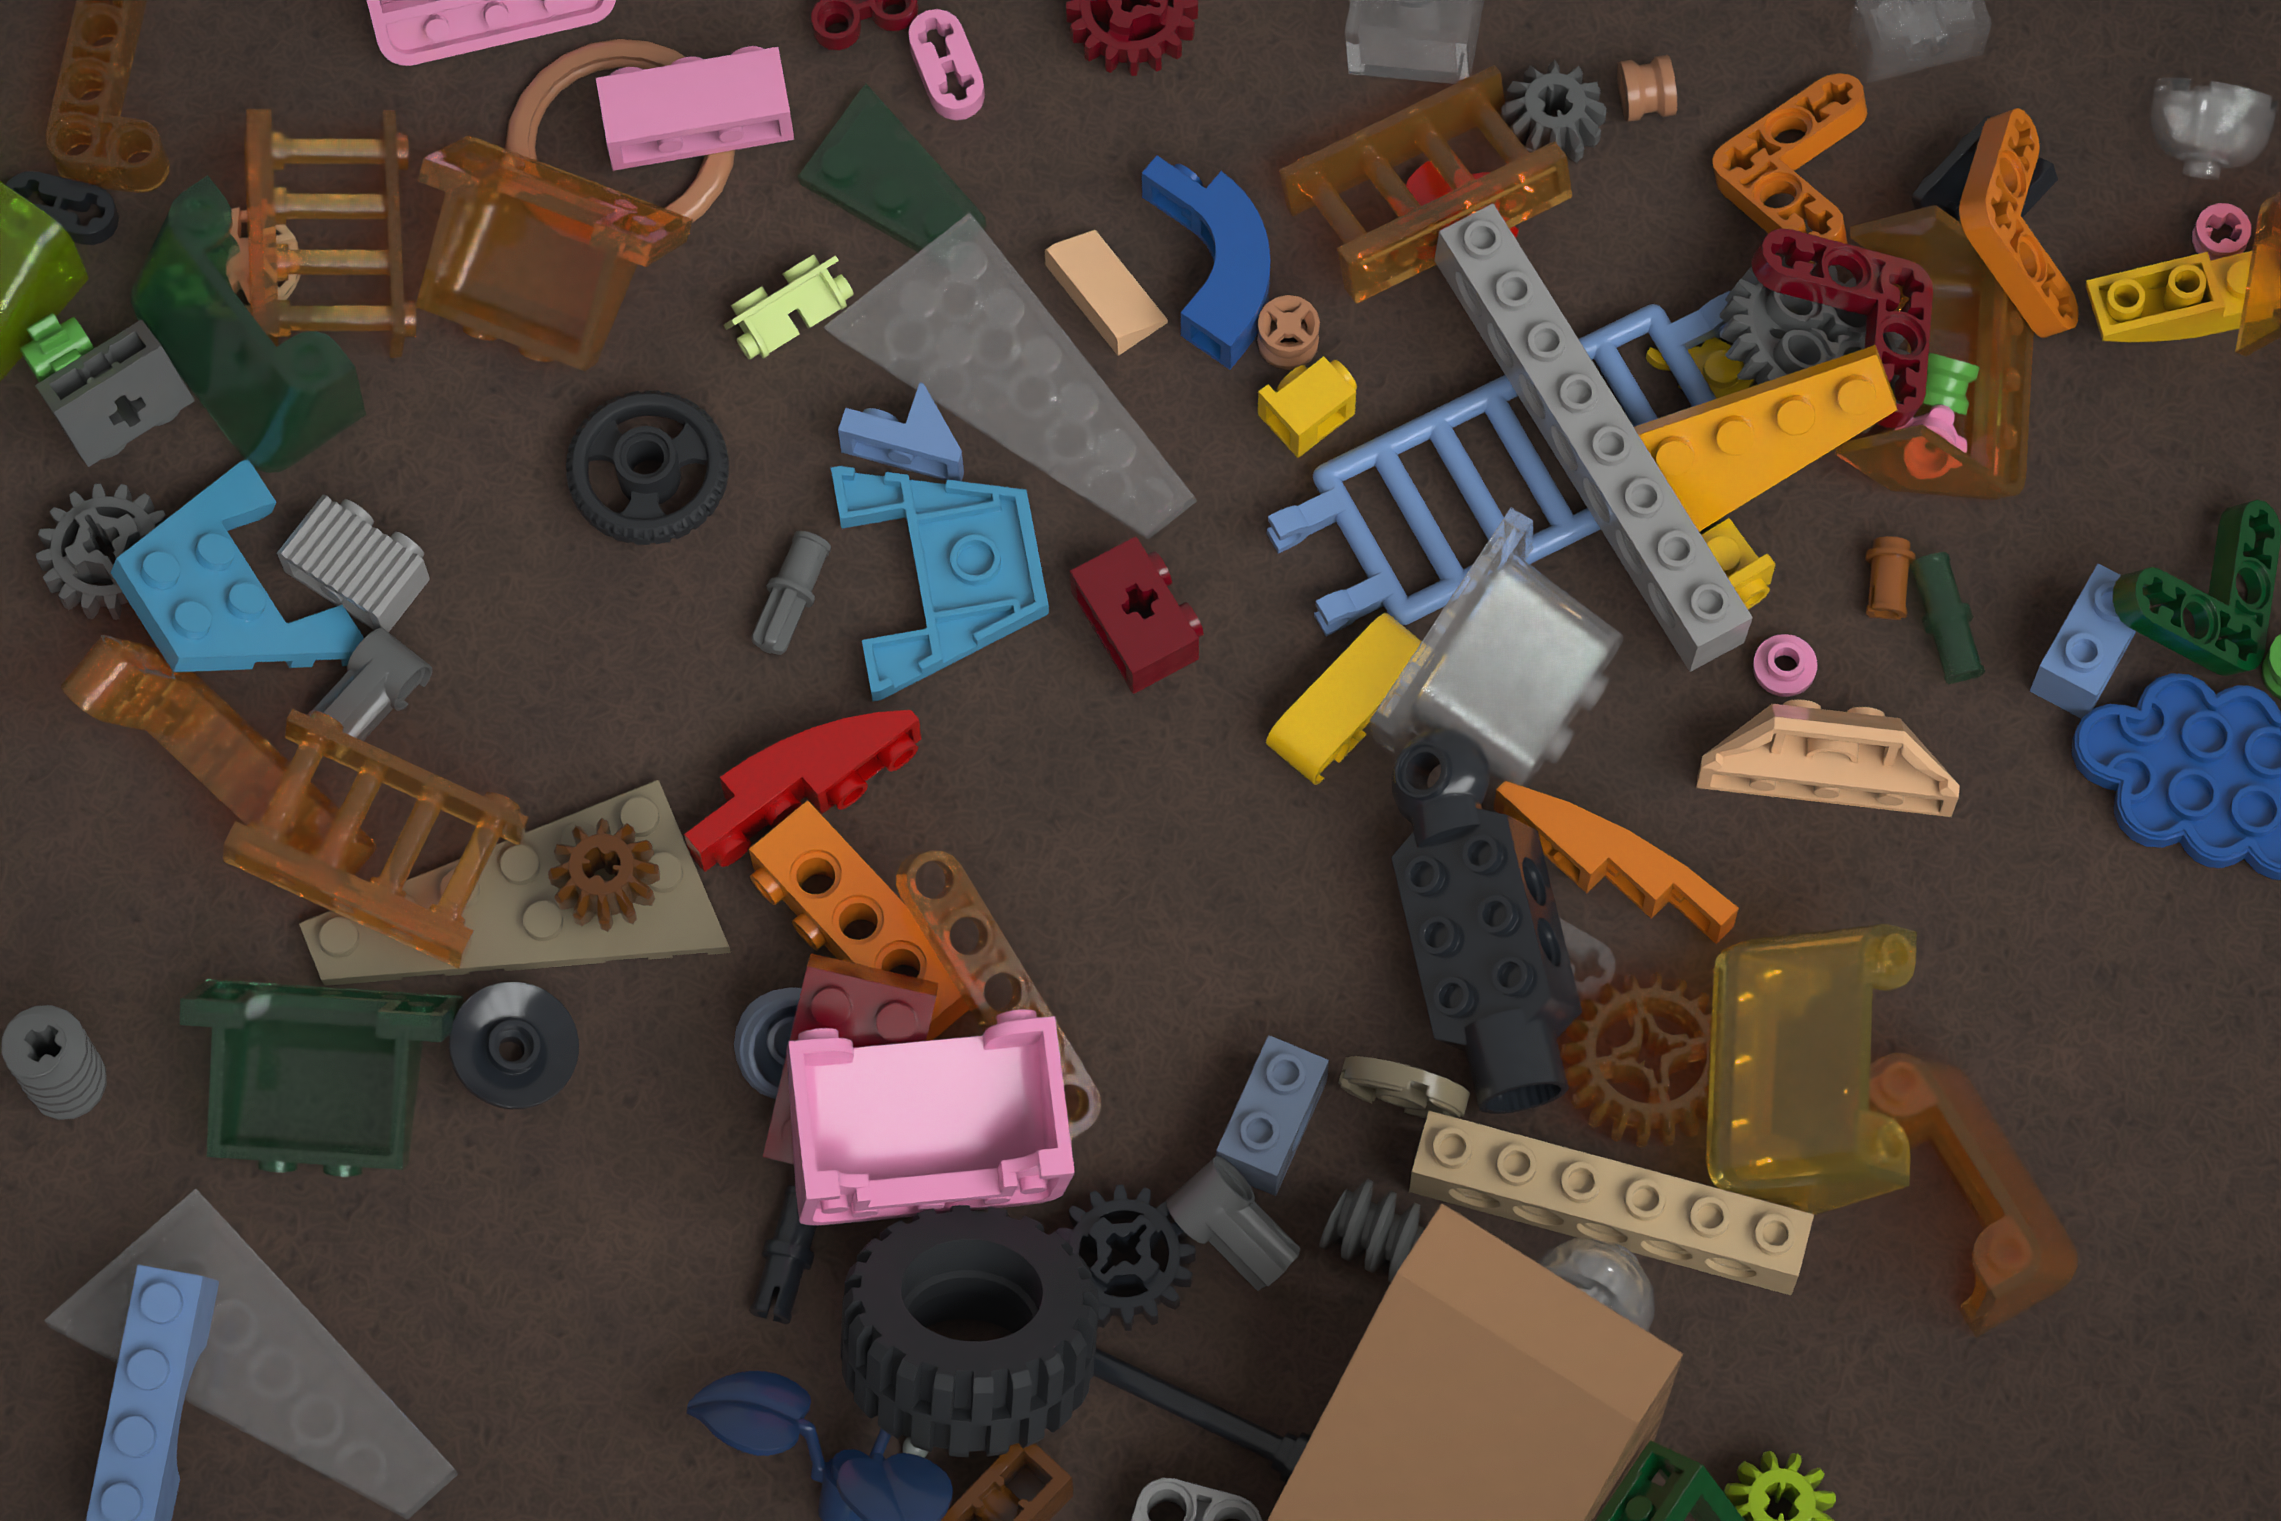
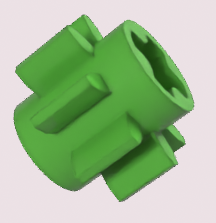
(54, 345)

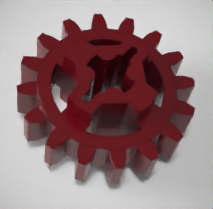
(1134, 35)

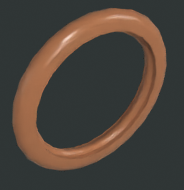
(604, 56)

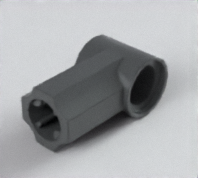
(376, 681)
(1221, 1209)

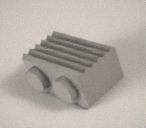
(355, 563)

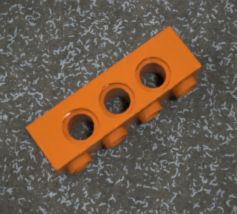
(809, 847)

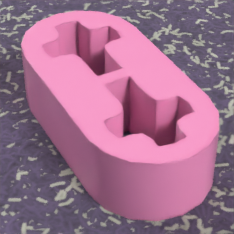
(958, 59)

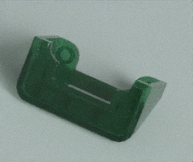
(262, 396)

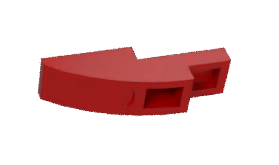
(821, 763)

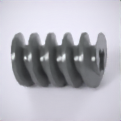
(54, 1062)
(1373, 1228)

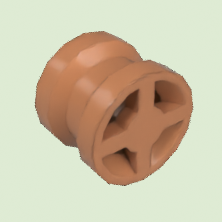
(1647, 88)
(1288, 318)

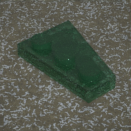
(885, 176)

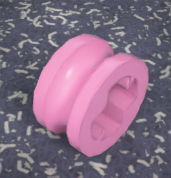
(2216, 216)

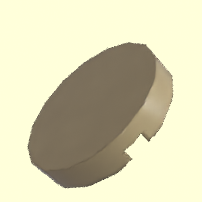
(1402, 1086)

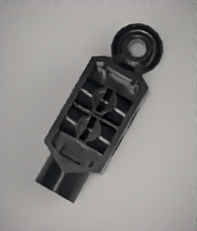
(1482, 925)

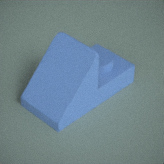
(918, 446)

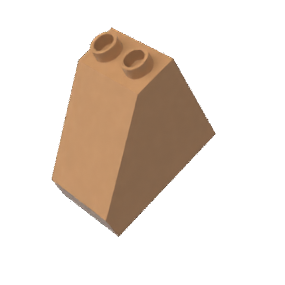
(1482, 1395)

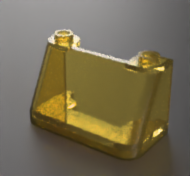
(1796, 1068)

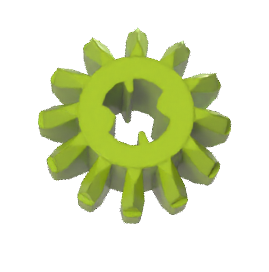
(1753, 1494)

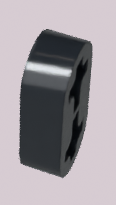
(71, 195)

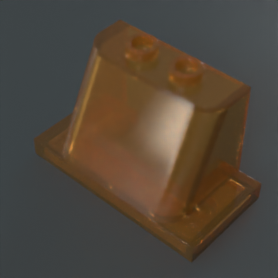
(535, 251)

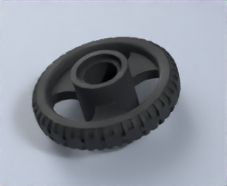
(643, 519)

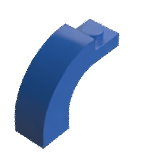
(1228, 306)

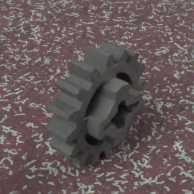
(78, 565)

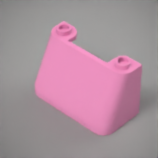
(928, 1122)

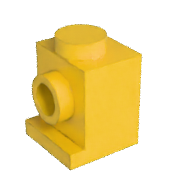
(1309, 404)

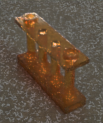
(272, 206)
(1409, 243)
(382, 900)

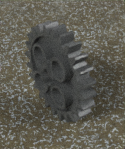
(1787, 333)

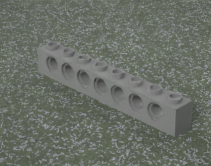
(1592, 438)

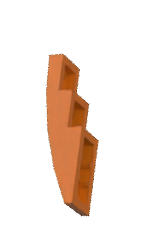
(1593, 847)

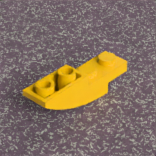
(2171, 299)

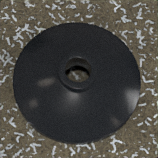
(521, 1016)

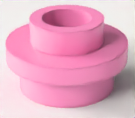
(1785, 682)

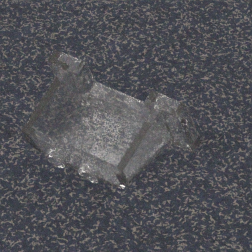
(1503, 663)

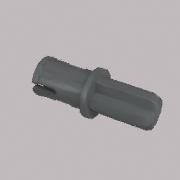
(790, 592)

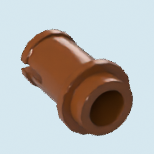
(1889, 577)

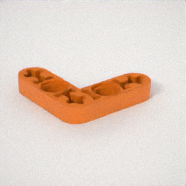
(1774, 166)
(1994, 224)

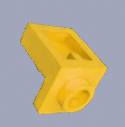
(1740, 563)

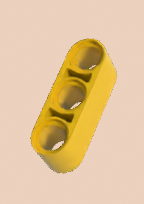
(1343, 699)

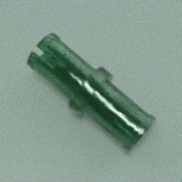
(1947, 617)

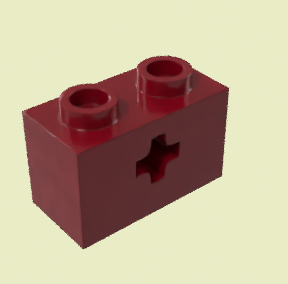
(1138, 646)

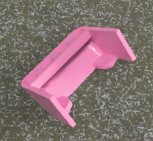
(437, 29)

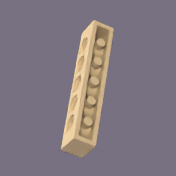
(1610, 1202)

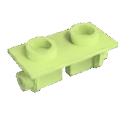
(767, 318)

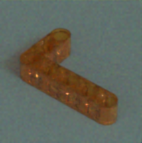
(138, 690)
(988, 958)

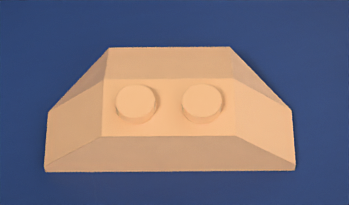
(1831, 759)

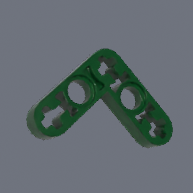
(2245, 545)

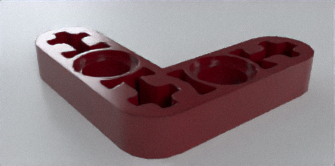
(1871, 297)

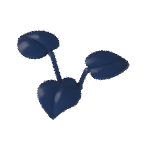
(764, 1417)

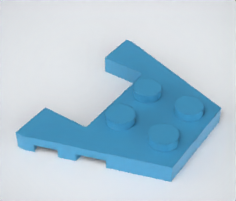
(971, 563)
(206, 600)

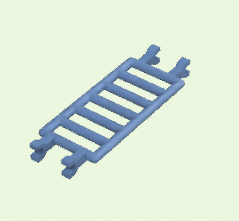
(1336, 505)

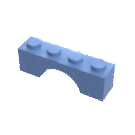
(158, 1352)

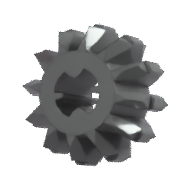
(1560, 92)

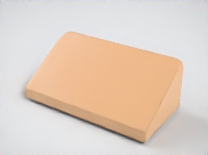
(1104, 290)

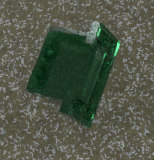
(314, 1071)

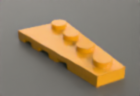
(1763, 434)

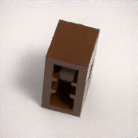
(1016, 1488)

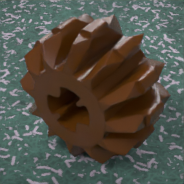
(590, 893)

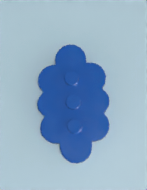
(2192, 770)

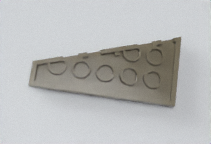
(517, 910)

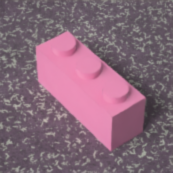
(694, 107)

